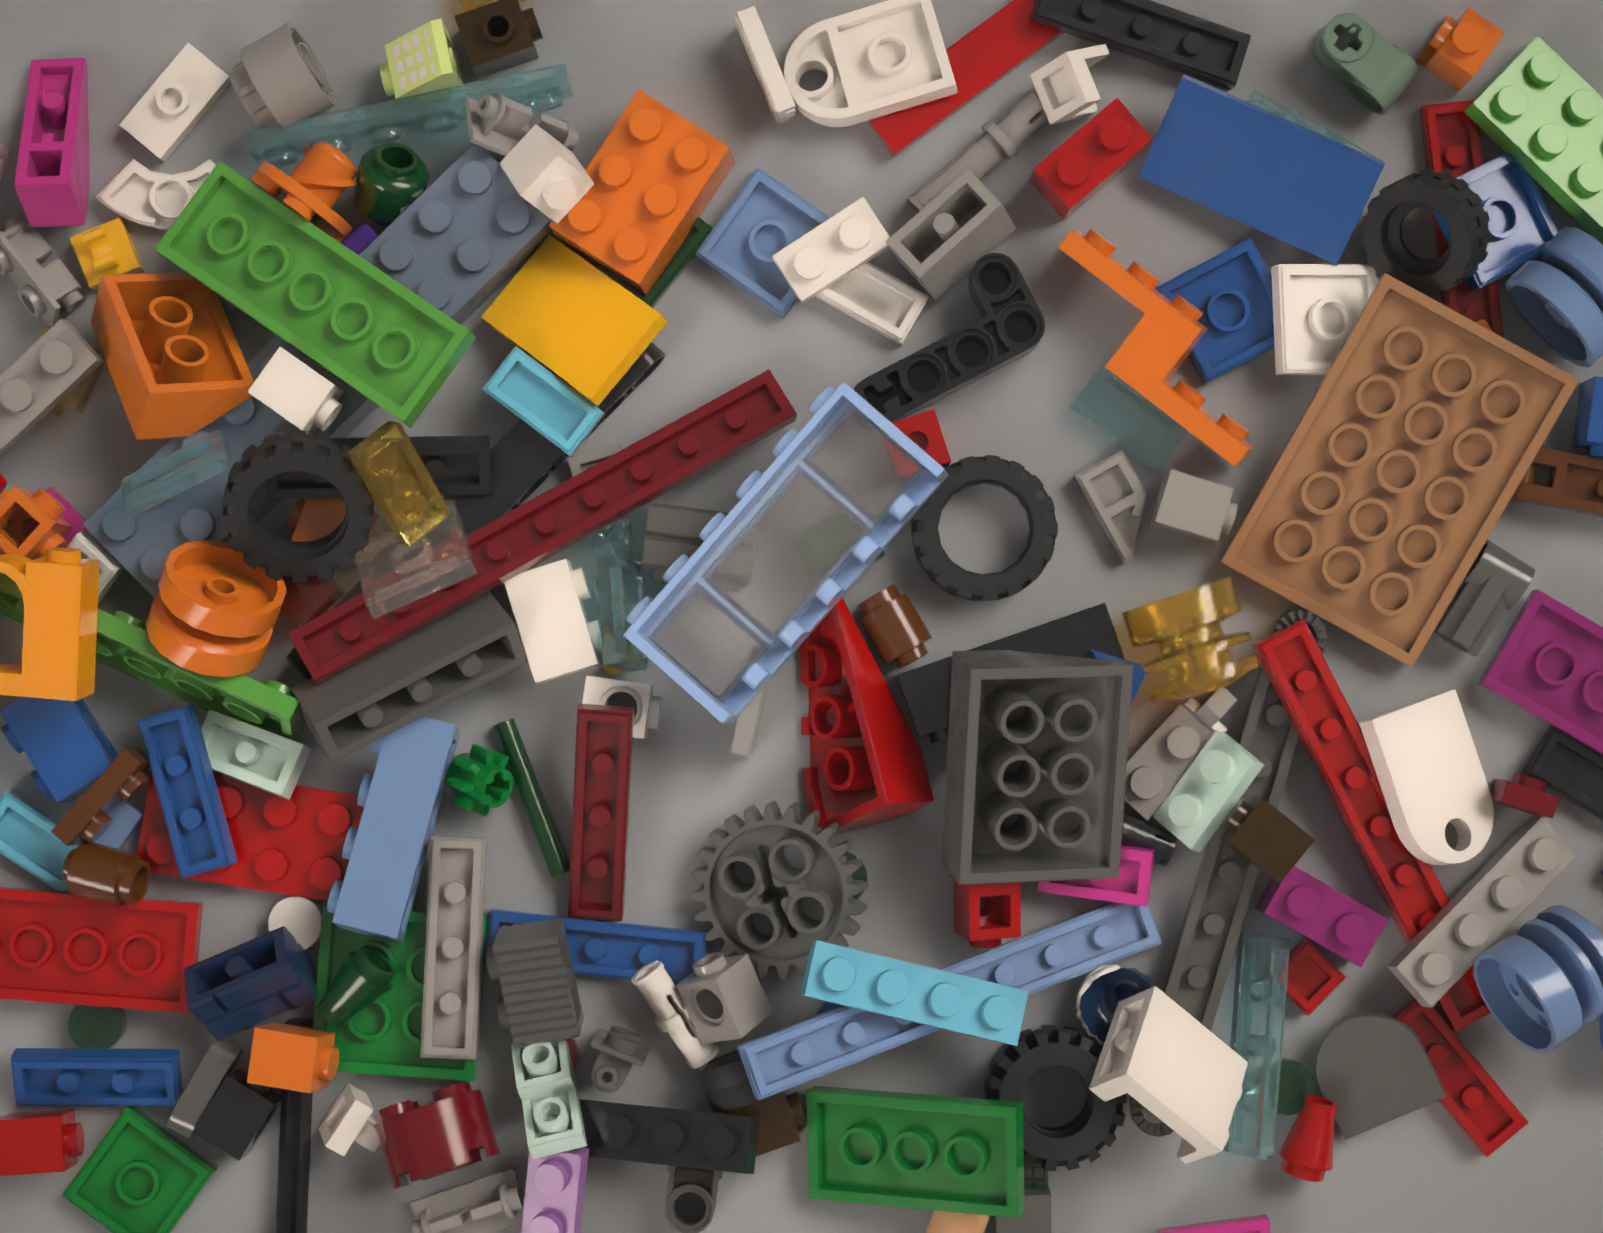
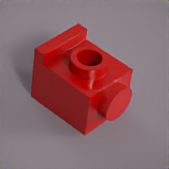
(995, 921)

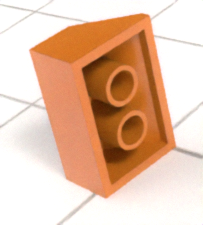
(169, 352)

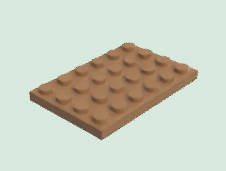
(1398, 469)

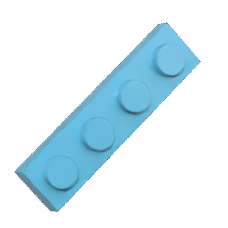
(914, 993)

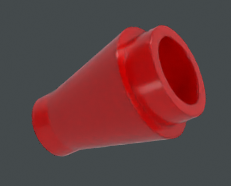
(1310, 1143)

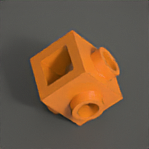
(18, 509)

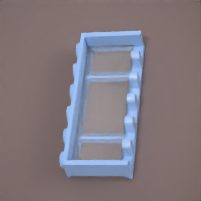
(784, 552)

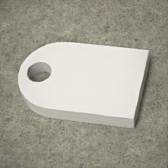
(874, 63)
(1431, 778)

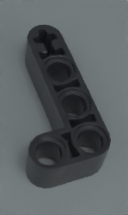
(986, 331)

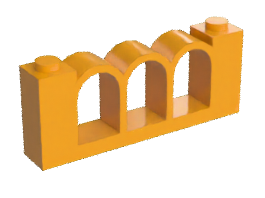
(57, 626)

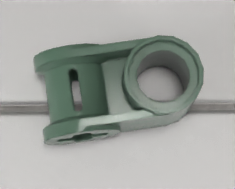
(1370, 64)

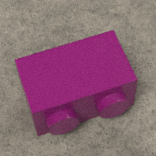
(1322, 915)

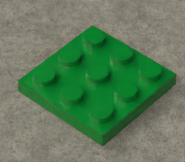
(388, 1031)

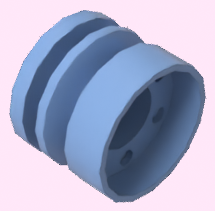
(1544, 979)

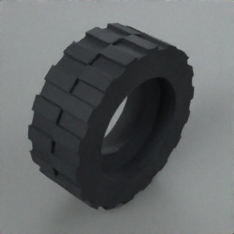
(1454, 203)

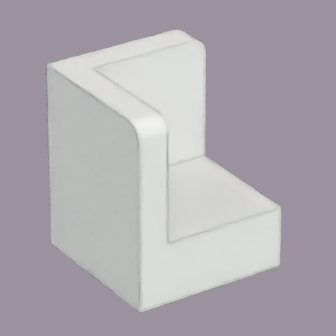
(1067, 85)

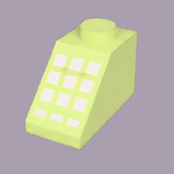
(421, 62)

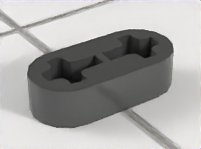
(214, 1067)

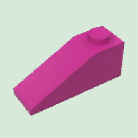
(54, 144)

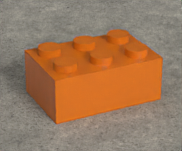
(646, 192)

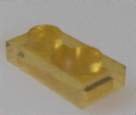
(399, 483)

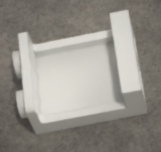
(1172, 1070)

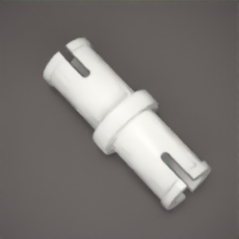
(672, 1014)

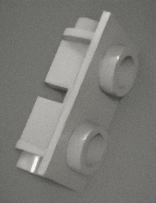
(501, 123)
(41, 289)
(472, 1207)

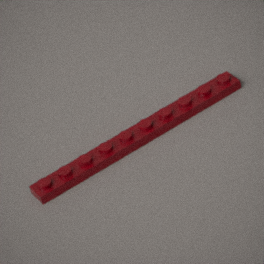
(558, 520)

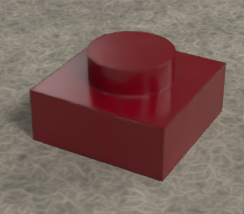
(1524, 795)

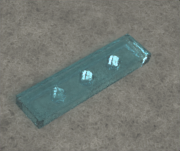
(1258, 1039)

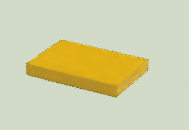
(574, 320)

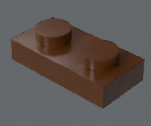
(89, 816)

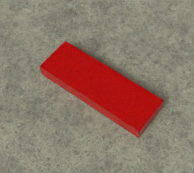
(1471, 1093)

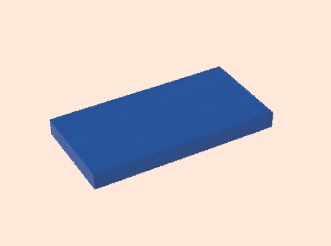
(1261, 169)

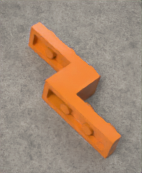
(1158, 345)

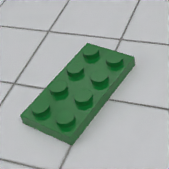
(916, 1151)

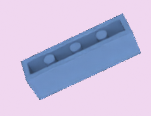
(394, 829)

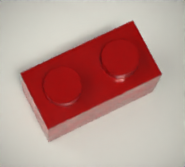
(1090, 159)

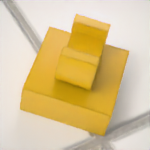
(106, 251)

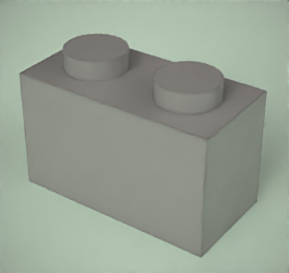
(951, 234)

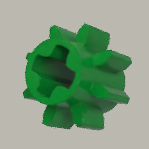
(479, 780)

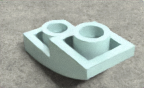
(548, 1097)

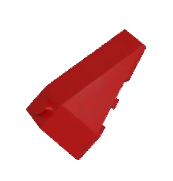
(860, 744)

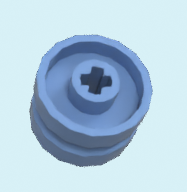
(1564, 295)

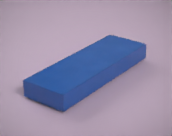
(187, 791)
(96, 1077)

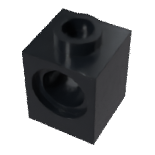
(237, 1114)

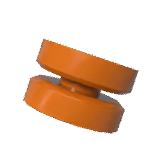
(214, 610)

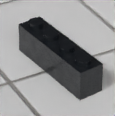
(929, 686)

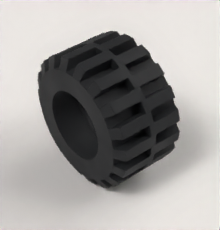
(1093, 1125)

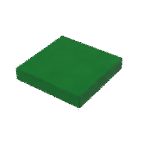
(139, 1177)

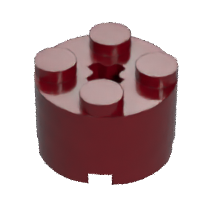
(436, 1135)

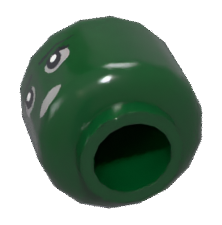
(389, 181)

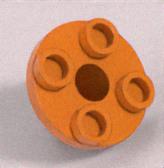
(312, 186)

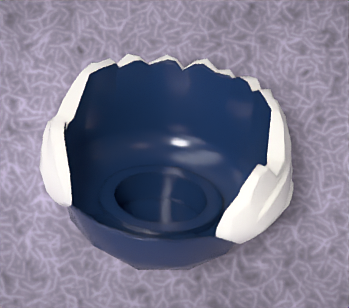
(1101, 994)

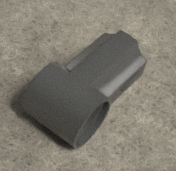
(1489, 588)

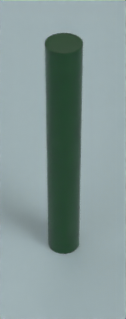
(532, 798)

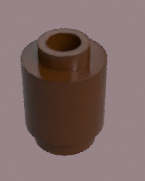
(894, 626)
(106, 874)

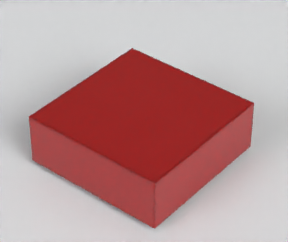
(1310, 977)

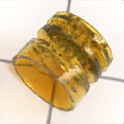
(1191, 640)

